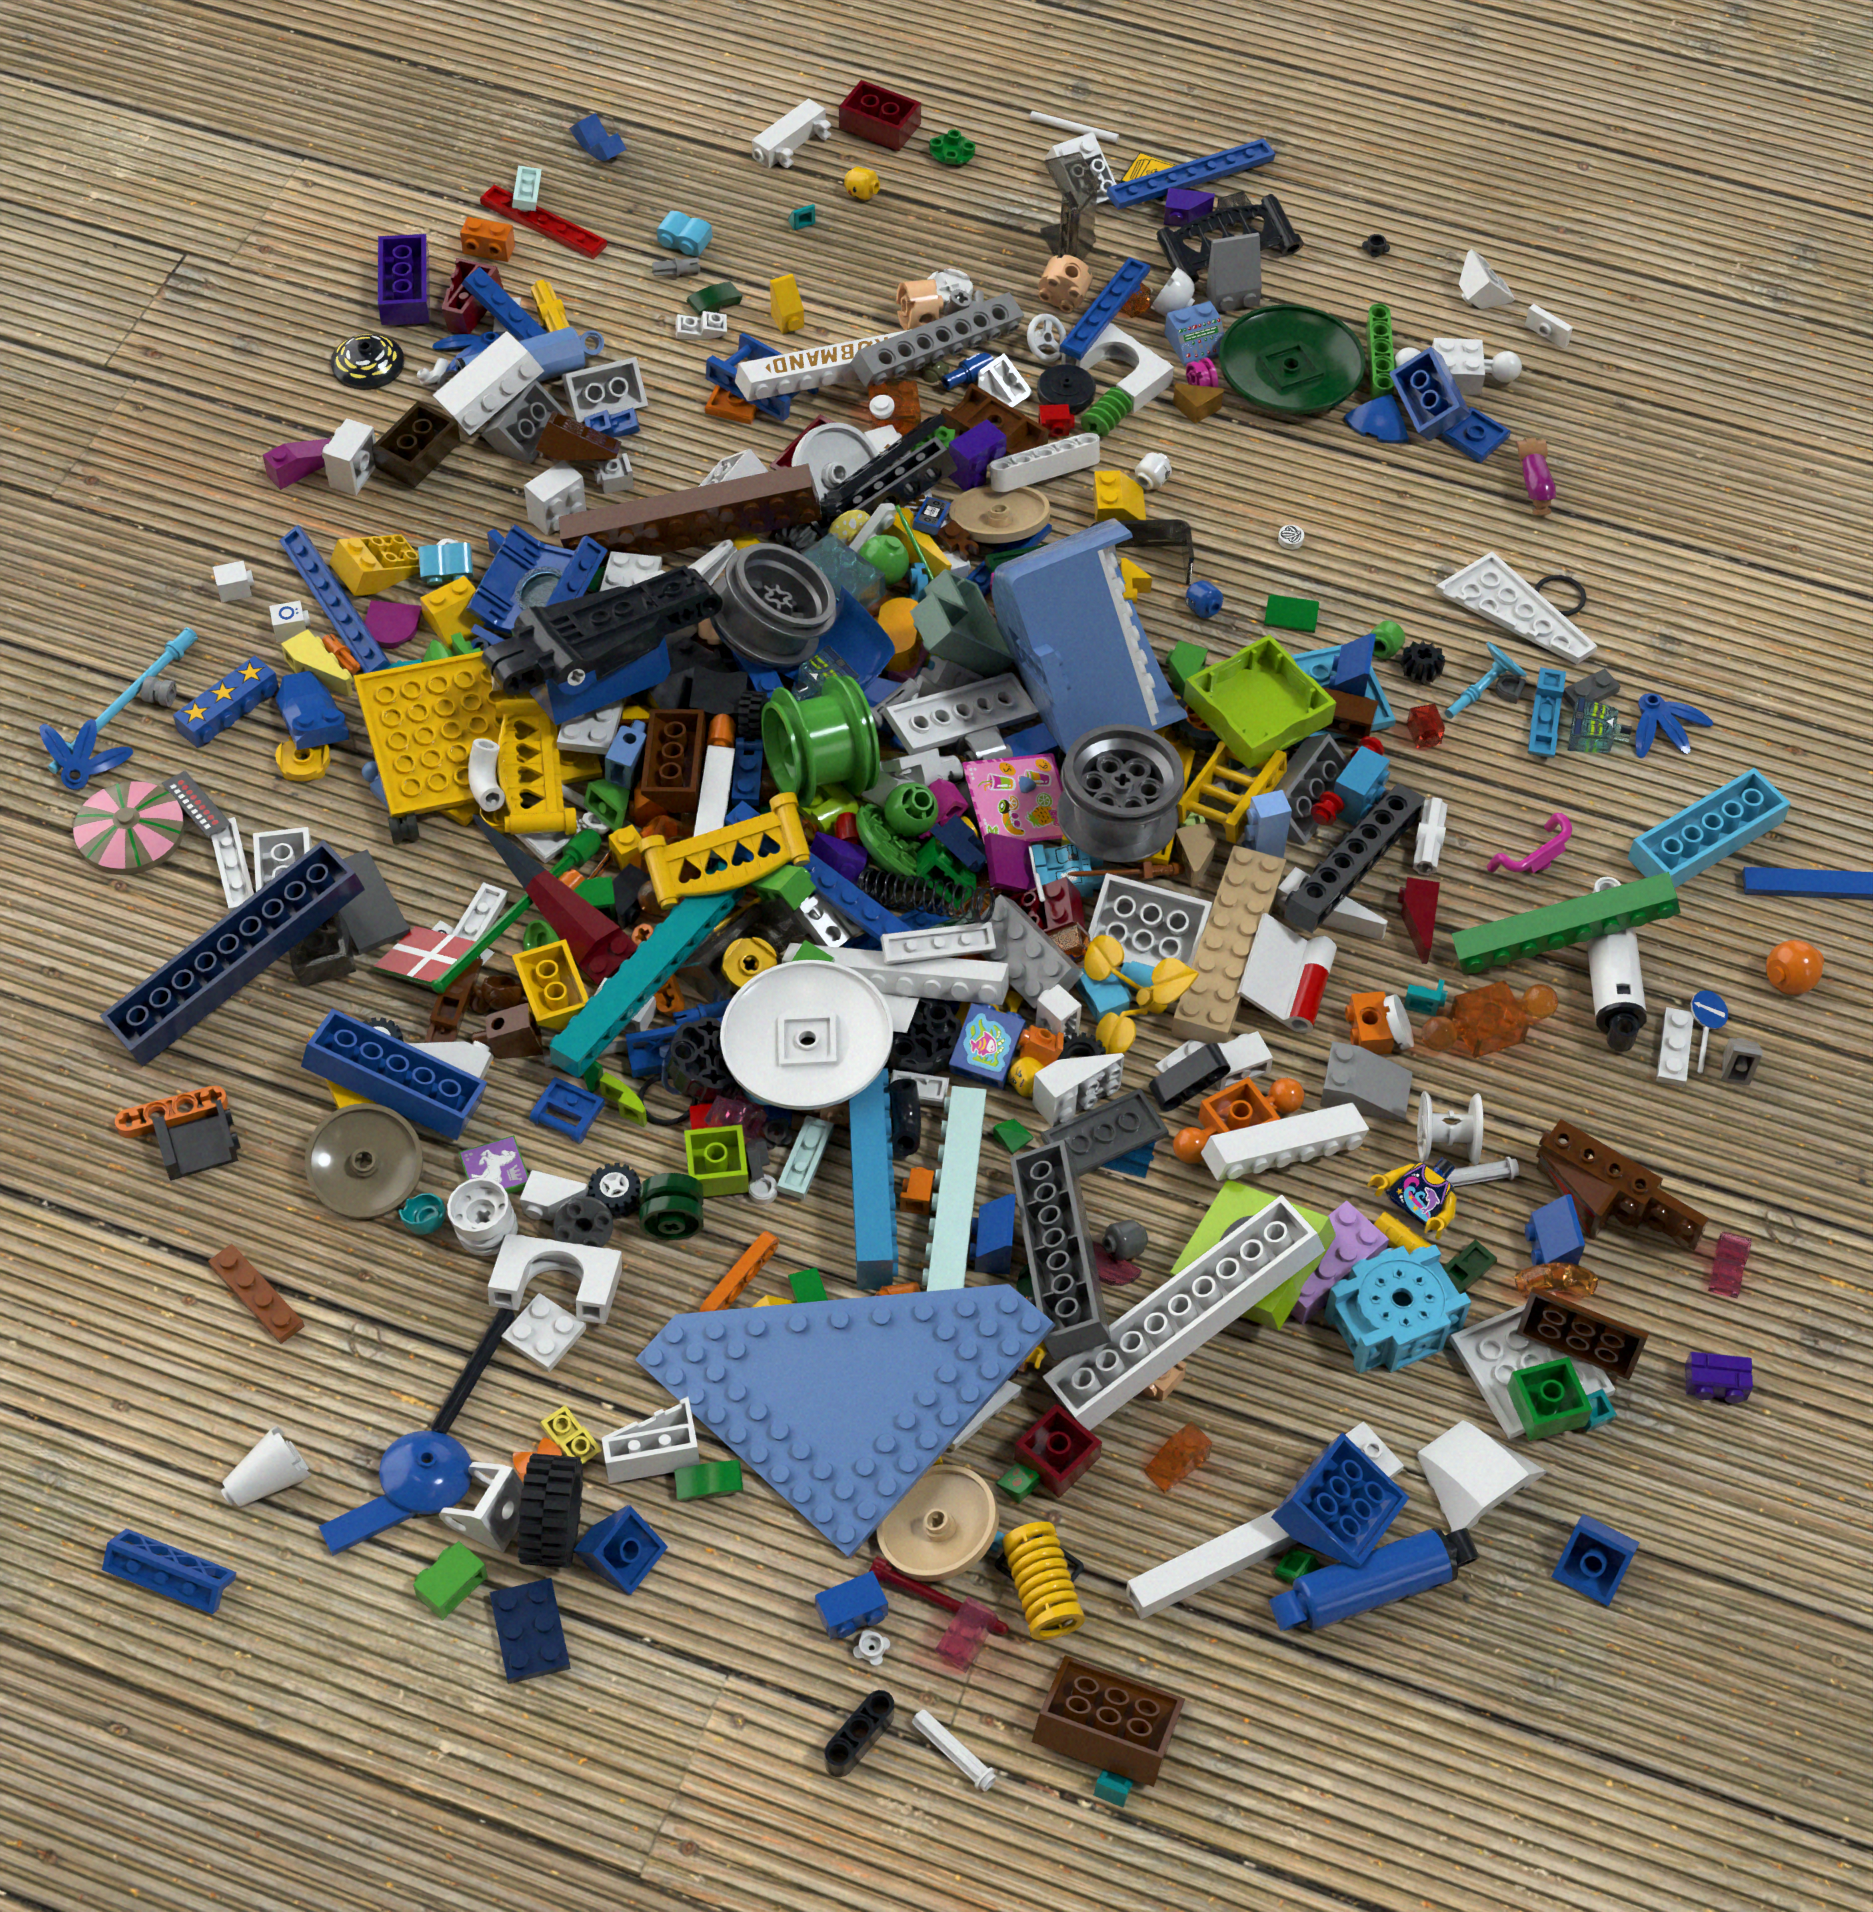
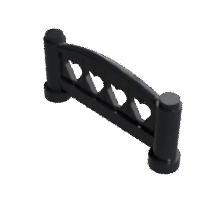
(1275, 232)

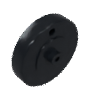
(1066, 385)

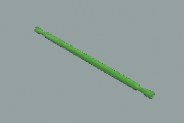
(914, 542)

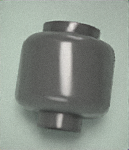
(1125, 1239)

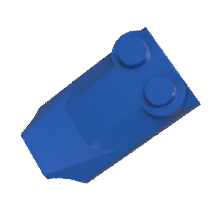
(310, 711)

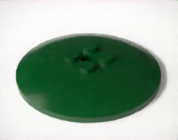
(1316, 343)

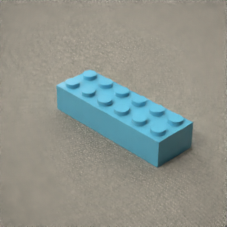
(1710, 829)

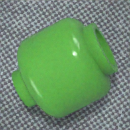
(1388, 639)

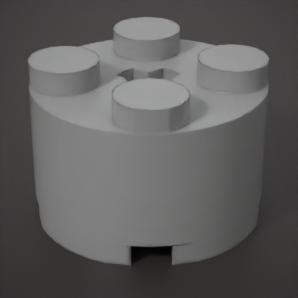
(983, 745)

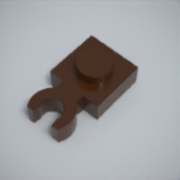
(954, 538)

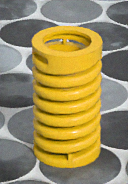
(1031, 1583)

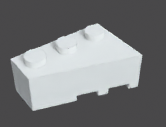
(653, 1445)

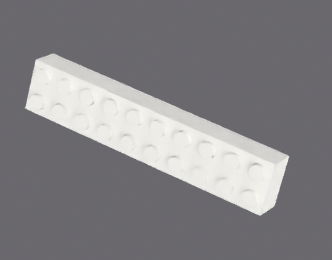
(1185, 1312)

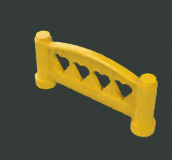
(549, 813)
(667, 860)

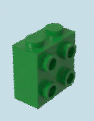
(939, 863)

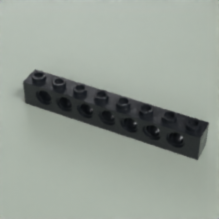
(1353, 857)

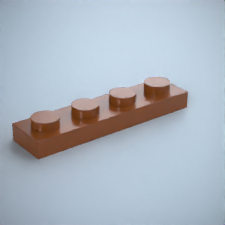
(256, 1293)

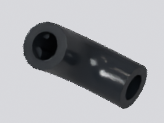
(906, 1116)

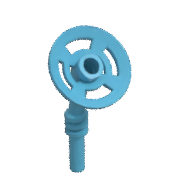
(1473, 692)

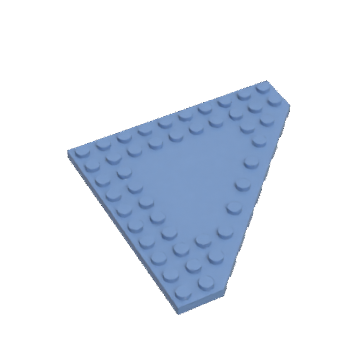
(847, 1394)

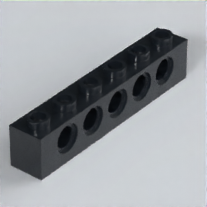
(898, 483)

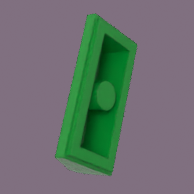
(1291, 613)

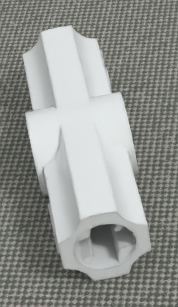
(1430, 836)

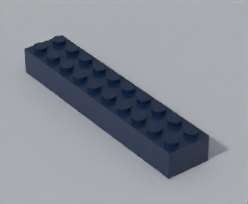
(232, 952)

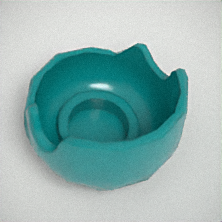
(423, 1213)

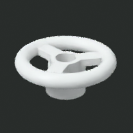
(1044, 338)

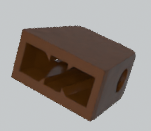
(512, 1033)

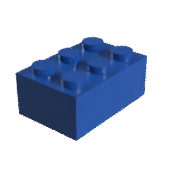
(1430, 393)

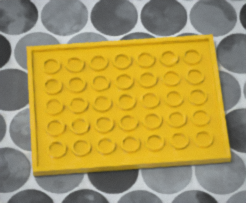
(425, 726)

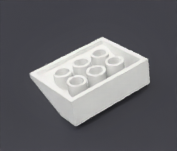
(1149, 921)

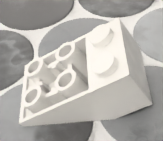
(1094, 158)
(1075, 1085)

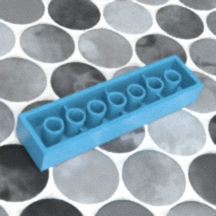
(873, 1185)

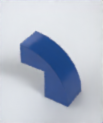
(595, 140)

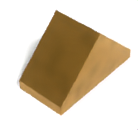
(1197, 401)

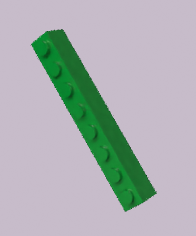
(1566, 923)

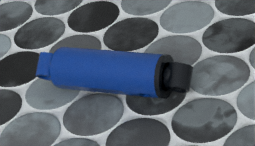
(1383, 1578)

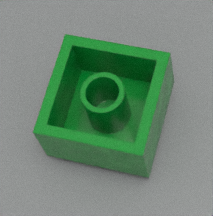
(1549, 1398)

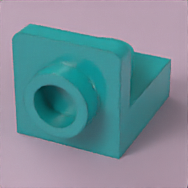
(1425, 1000)

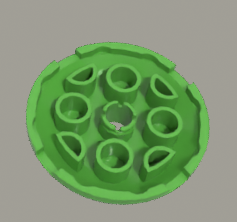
(888, 848)

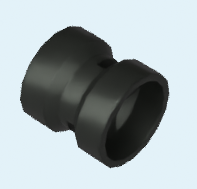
(403, 828)

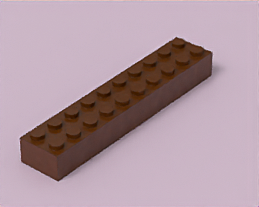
(698, 514)

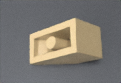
(1195, 850)

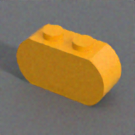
(898, 624)

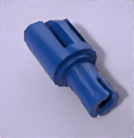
(966, 371)

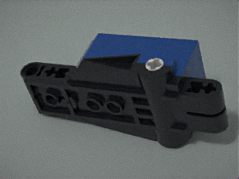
(599, 644)

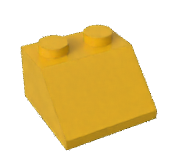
(1117, 497)
(446, 611)

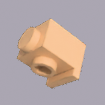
(1167, 1382)

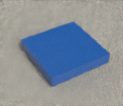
(1476, 435)

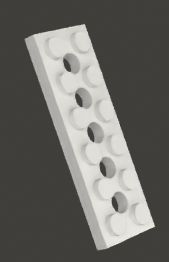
(965, 700)

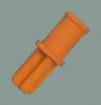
(342, 653)

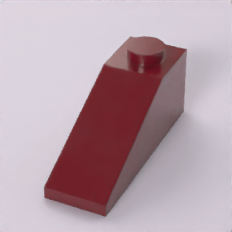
(1419, 912)

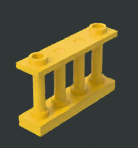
(1272, 772)

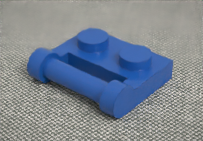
(571, 1102)

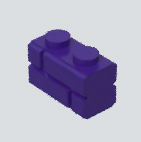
(1718, 1376)

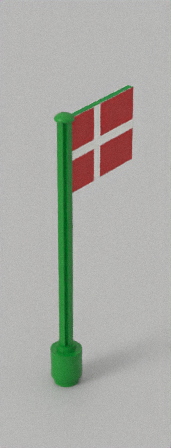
(440, 957)

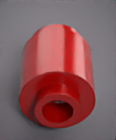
(846, 828)

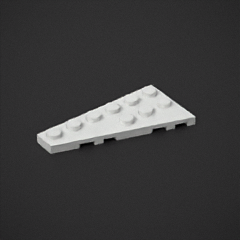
(1508, 600)

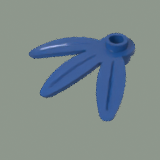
(472, 342)
(1656, 709)
(79, 760)

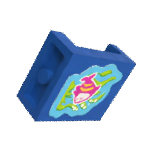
(987, 1045)

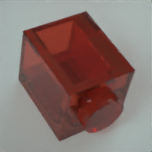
(1425, 726)

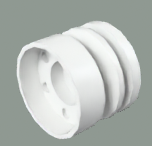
(481, 1215)

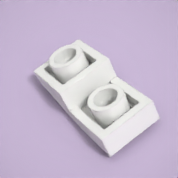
(707, 327)

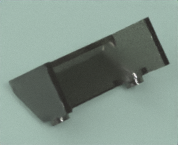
(1078, 208)
(1160, 534)
(766, 920)

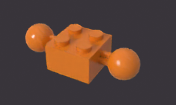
(1235, 1109)

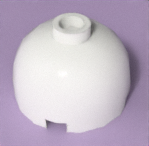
(1175, 294)

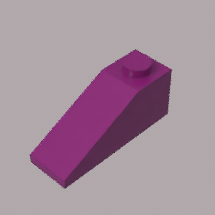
(294, 461)

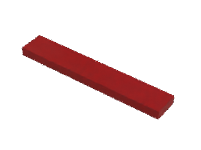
(545, 223)

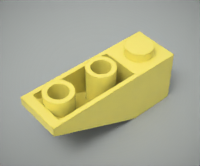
(309, 654)

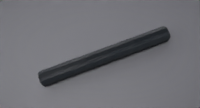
(472, 1371)

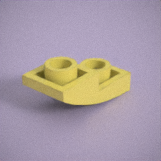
(569, 1435)

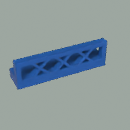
(647, 1059)
(167, 1572)

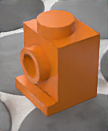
(1040, 1045)
(917, 1191)

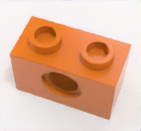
(1369, 1009)

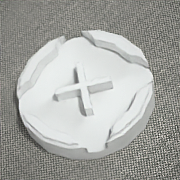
(950, 281)

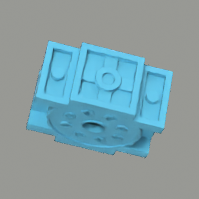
(1394, 1291)

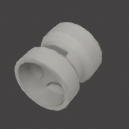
(158, 691)

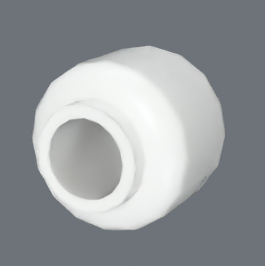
(1153, 471)

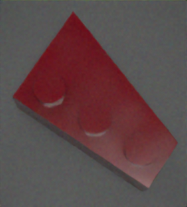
(460, 307)

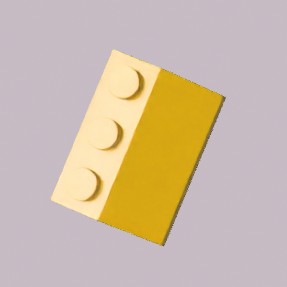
(551, 984)

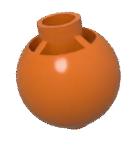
(1794, 967)

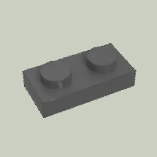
(1594, 687)

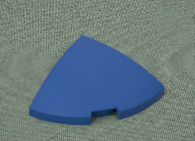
(1379, 419)

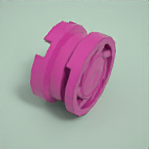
(1202, 373)

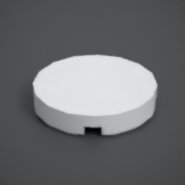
(1399, 1022)

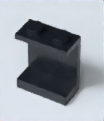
(197, 1143)

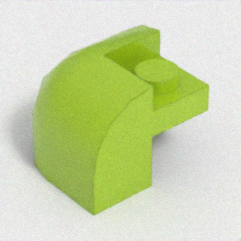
(827, 804)

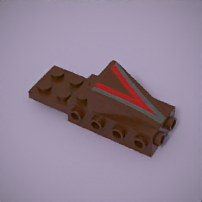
(1598, 1192)

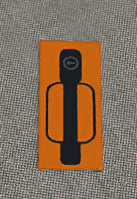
(603, 865)

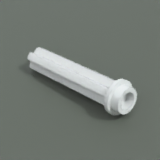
(1484, 1172)
(954, 1750)

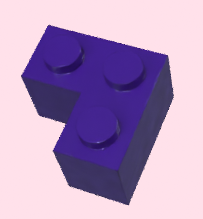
(974, 452)

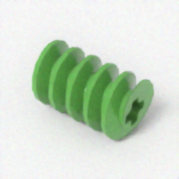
(1106, 412)

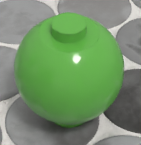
(887, 555)
(911, 809)

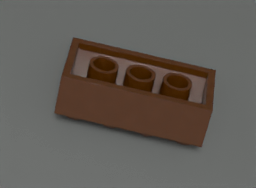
(674, 759)

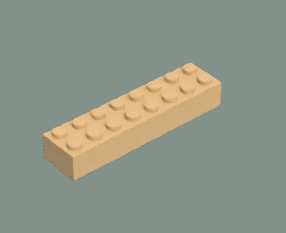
(1245, 893)

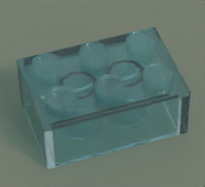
(847, 568)

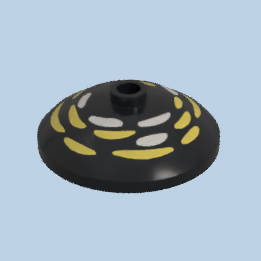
(367, 361)

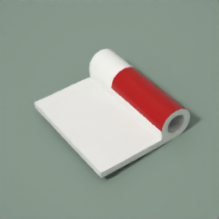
(1287, 974)

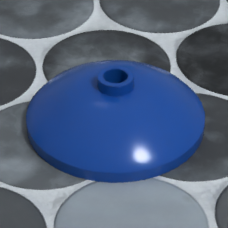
(421, 1485)

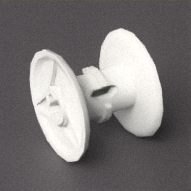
(1465, 1130)

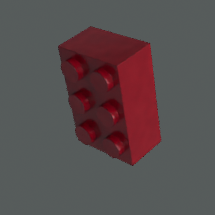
(880, 115)

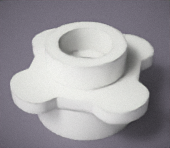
(869, 1639)

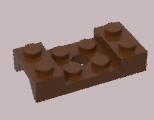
(980, 405)

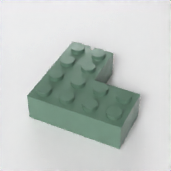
(961, 626)

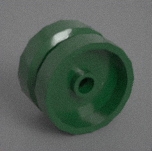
(671, 1206)

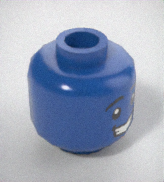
(1204, 599)

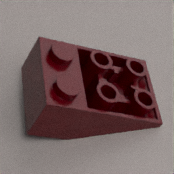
(1059, 909)

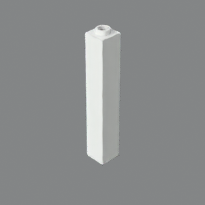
(1207, 1565)

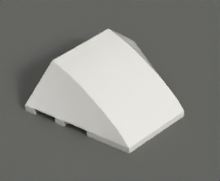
(1473, 1473)

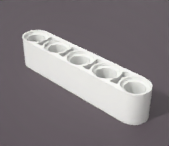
(1045, 462)
(714, 790)

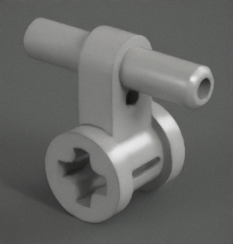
(963, 302)

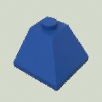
(621, 1549)

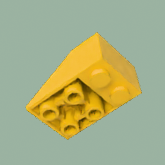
(374, 562)

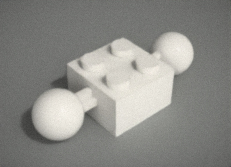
(1468, 364)

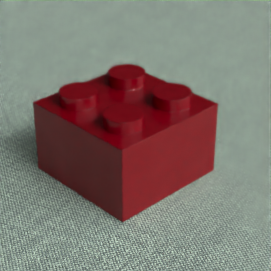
(1058, 1450)

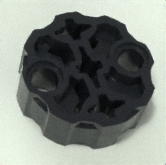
(928, 1041)
(702, 1066)

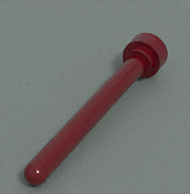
(885, 1573)

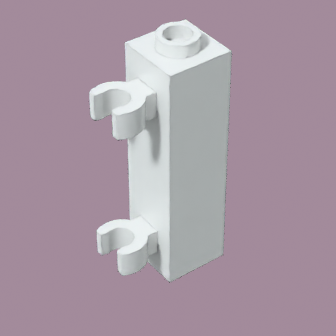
(790, 132)

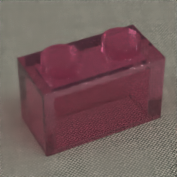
(966, 1634)

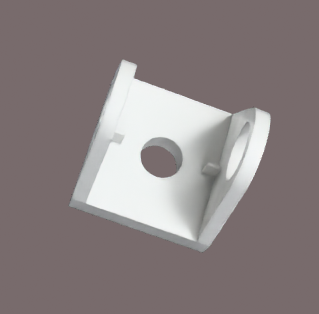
(497, 1513)

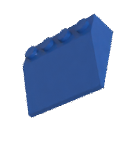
(1341, 1504)

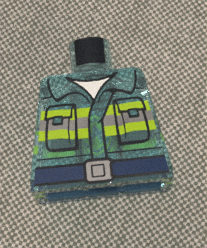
(817, 669)
(1595, 727)

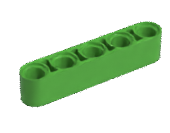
(1379, 351)

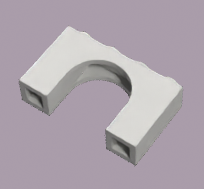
(1150, 374)
(528, 1256)

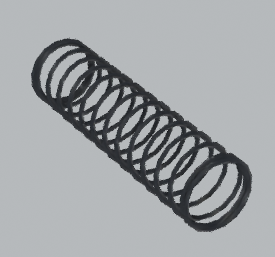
(978, 906)

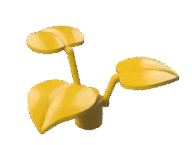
(1170, 982)

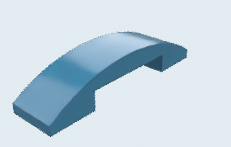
(1546, 712)

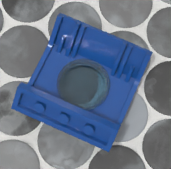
(532, 575)

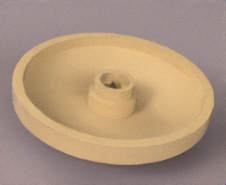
(1000, 515)
(940, 1525)

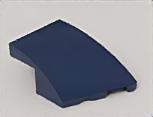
(962, 843)

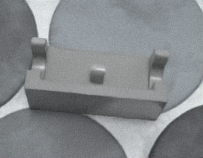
(949, 674)

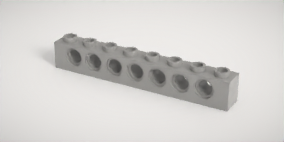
(937, 340)

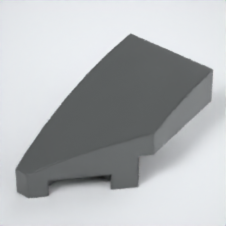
(757, 1156)

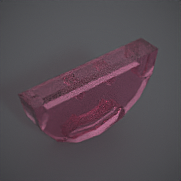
(1114, 1271)

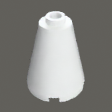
(265, 1470)

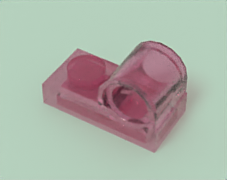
(736, 1112)
(1729, 1263)

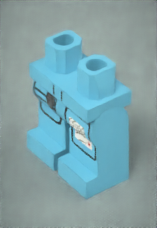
(1058, 862)

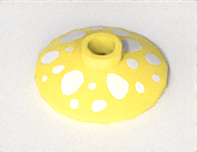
(849, 525)

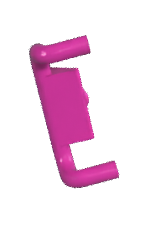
(1541, 857)

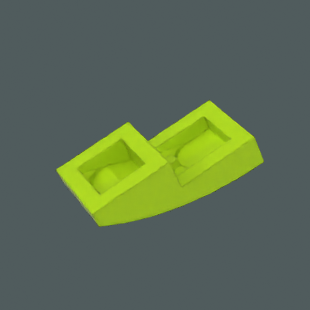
(629, 1104)

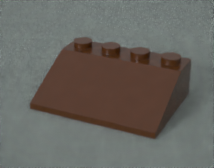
(572, 440)
(1581, 1333)
(1108, 1720)

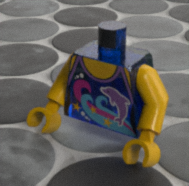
(1421, 1193)

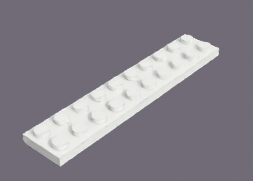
(597, 729)

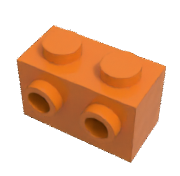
(487, 239)

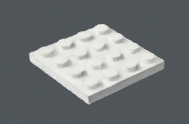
(1495, 1350)

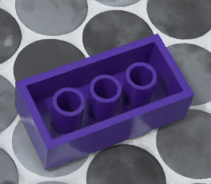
(403, 279)

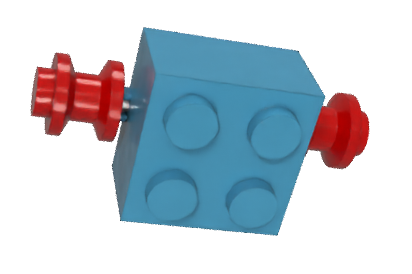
(1356, 787)

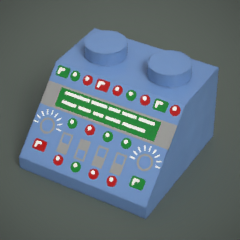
(1195, 332)

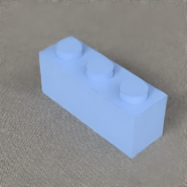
(1268, 824)

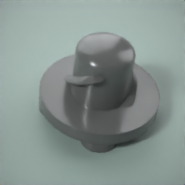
(583, 1222)

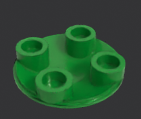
(952, 148)

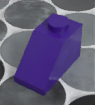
(1186, 205)
(840, 855)

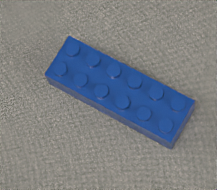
(394, 1074)

